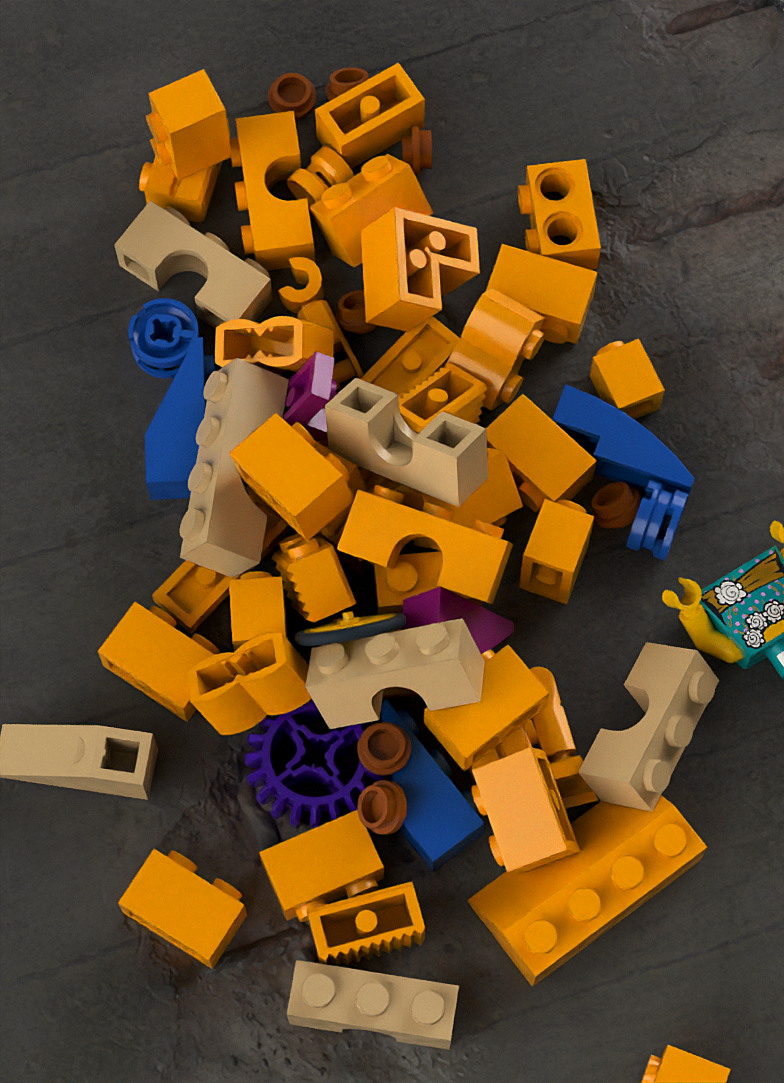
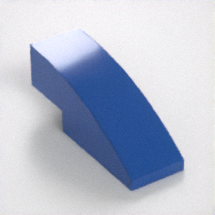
(619, 443)

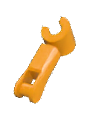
(313, 308)
(559, 746)

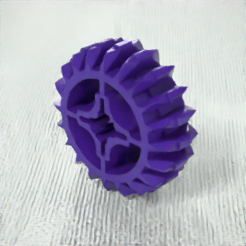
(297, 771)

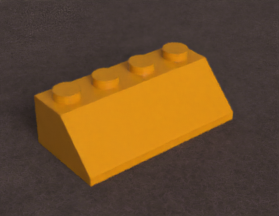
(571, 902)

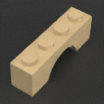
(222, 522)

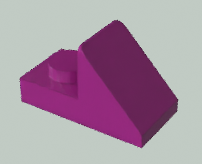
(309, 393)

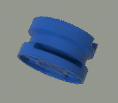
(162, 336)
(651, 519)

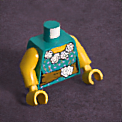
(741, 612)

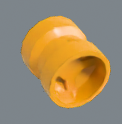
(325, 170)

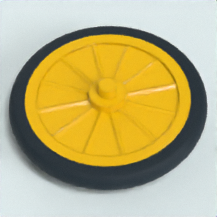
(350, 628)

